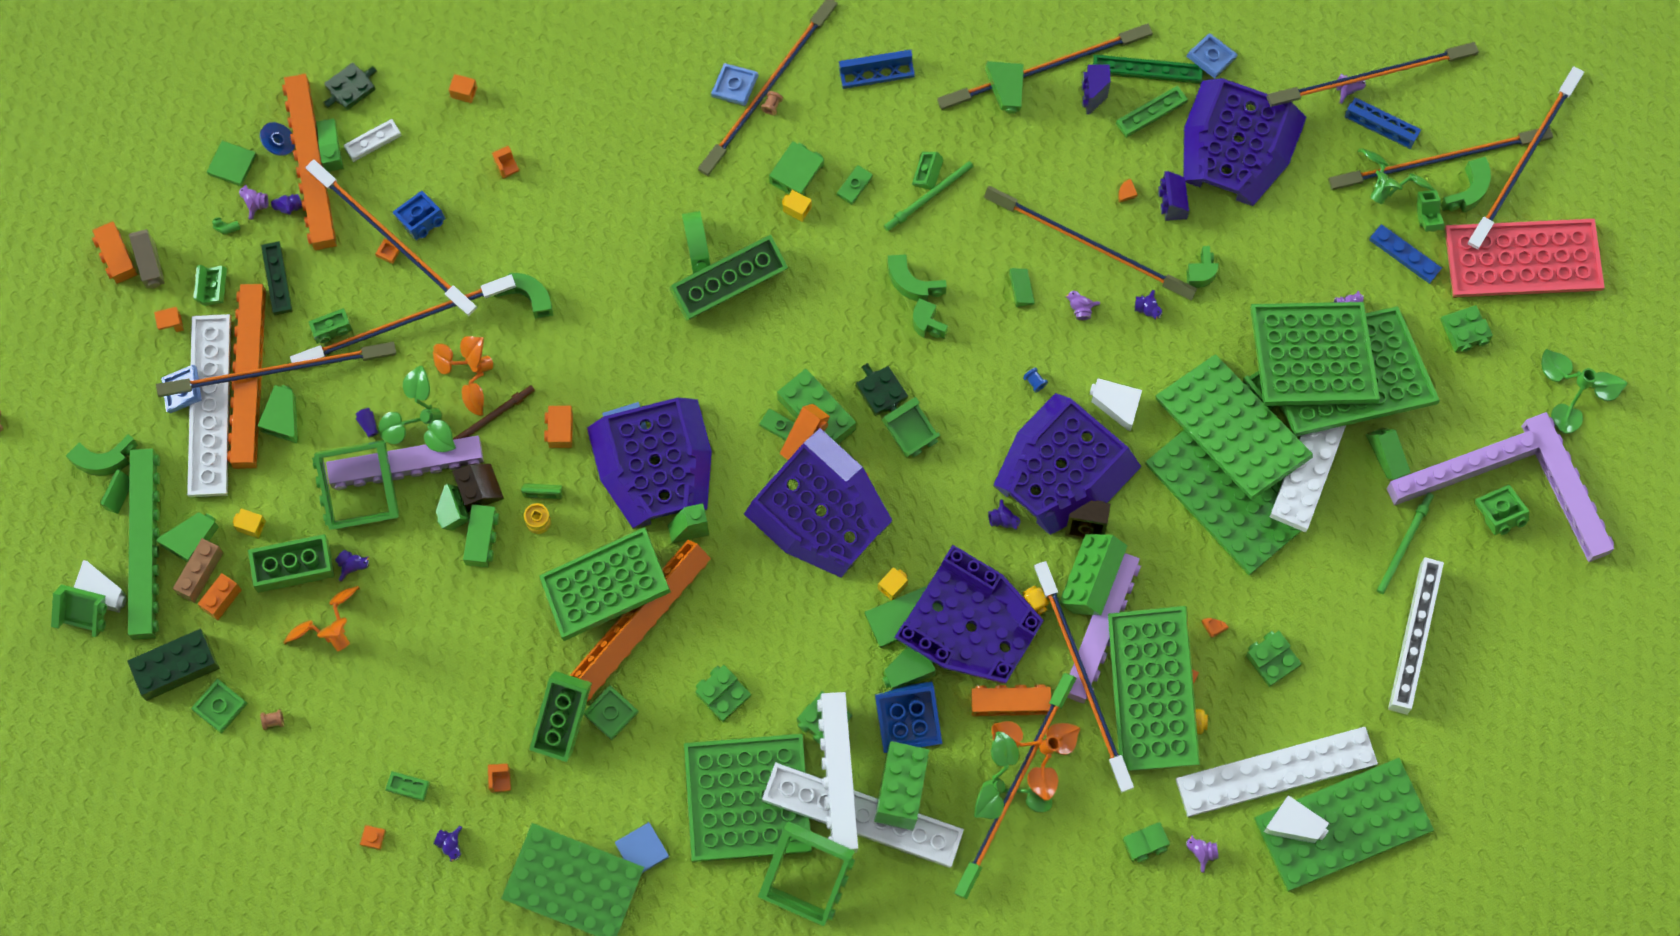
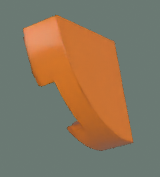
(1127, 191)
(1214, 626)

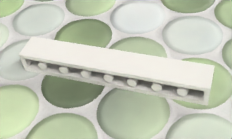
(1415, 636)
(838, 769)

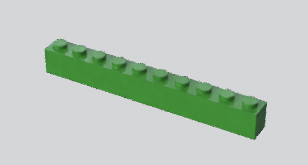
(143, 544)

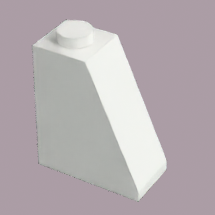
(1116, 401)
(94, 581)
(1297, 823)

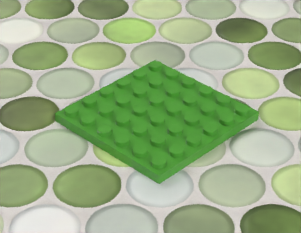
(1314, 353)
(727, 792)

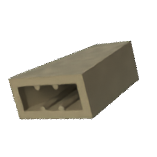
(147, 258)

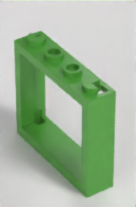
(325, 498)
(795, 904)

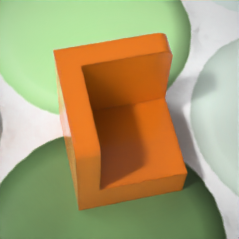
(463, 88)
(505, 162)
(169, 318)
(499, 777)

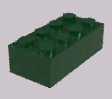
(173, 664)

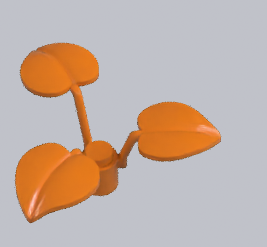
(471, 349)
(333, 633)
(1059, 739)

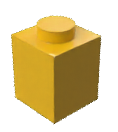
(796, 205)
(249, 523)
(893, 583)

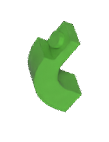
(1479, 178)
(696, 240)
(909, 285)
(534, 292)
(102, 463)

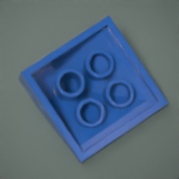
(909, 716)

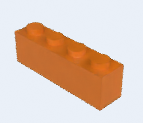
(1010, 701)

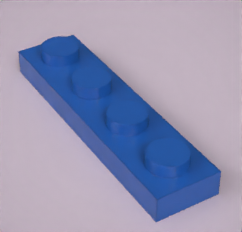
(1405, 254)

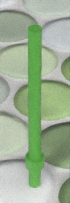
(902, 216)
(1421, 512)

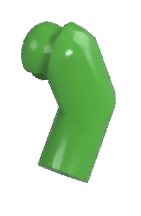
(223, 227)

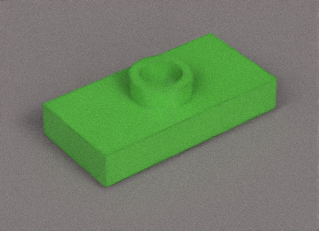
(854, 184)
(777, 424)
(407, 786)

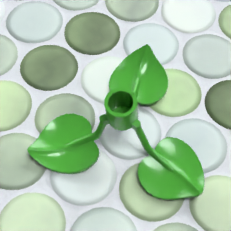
(1382, 190)
(1606, 388)
(438, 436)
(989, 803)

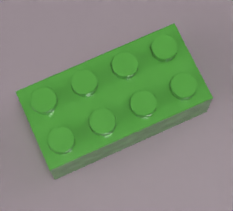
(806, 390)
(291, 563)
(1093, 574)
(560, 716)
(901, 785)

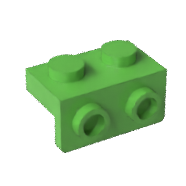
(210, 285)
(330, 326)

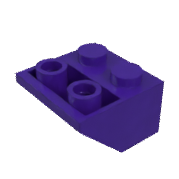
(1095, 86)
(1174, 196)

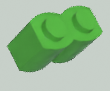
(1146, 842)

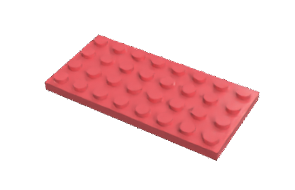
(1525, 258)

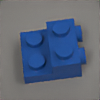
(419, 215)

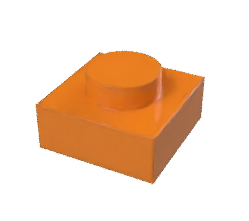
(387, 251)
(372, 837)

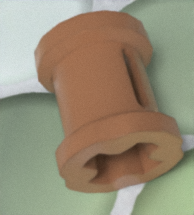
(771, 103)
(272, 719)

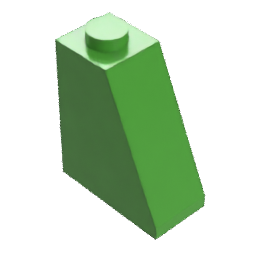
(1007, 84)
(280, 415)
(1389, 452)
(689, 524)
(186, 536)
(908, 669)

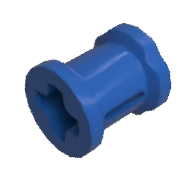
(1035, 379)

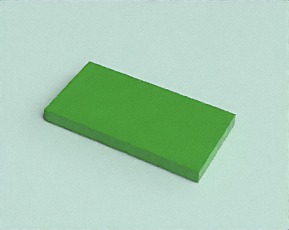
(889, 617)

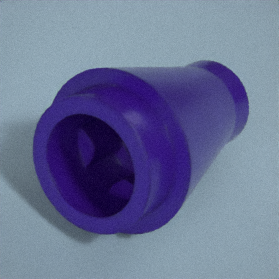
(367, 421)

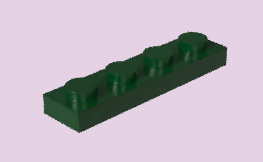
(276, 278)

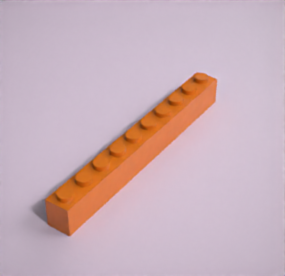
(305, 139)
(247, 391)
(636, 623)

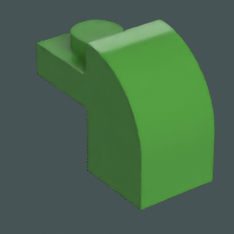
(1429, 211)
(1202, 273)
(923, 320)

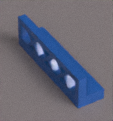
(874, 63)
(1381, 125)

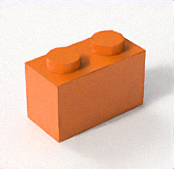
(559, 426)
(219, 596)

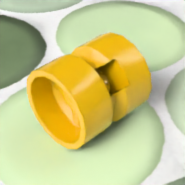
(537, 518)

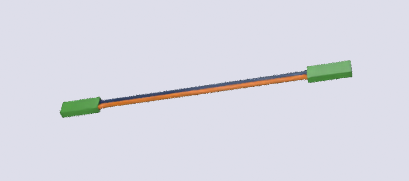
(974, 868)

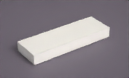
(372, 140)

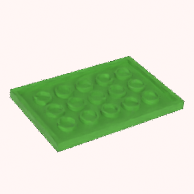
(604, 584)
(572, 882)

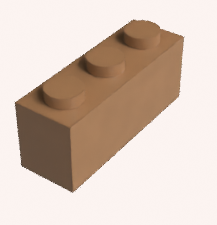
(198, 570)

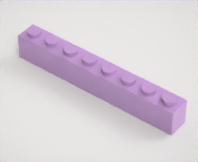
(403, 462)
(1462, 467)
(1568, 488)
(1097, 633)

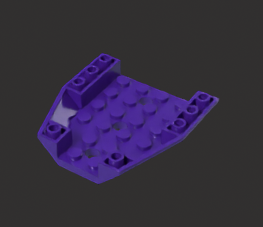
(1257, 161)
(625, 451)
(1092, 471)
(824, 478)
(976, 596)

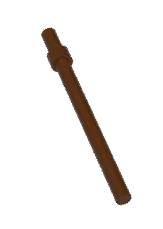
(517, 398)

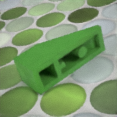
(329, 145)

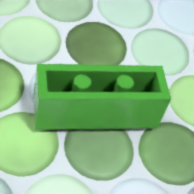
(480, 536)

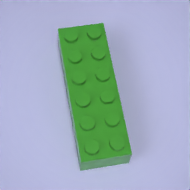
(728, 277)

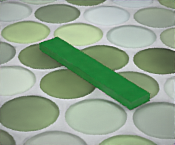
(1151, 69)

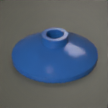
(276, 138)

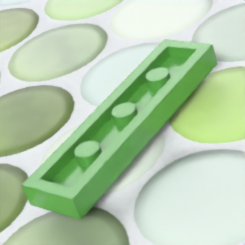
(1151, 111)

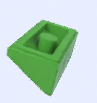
(928, 170)
(1021, 287)
(542, 491)
(116, 492)

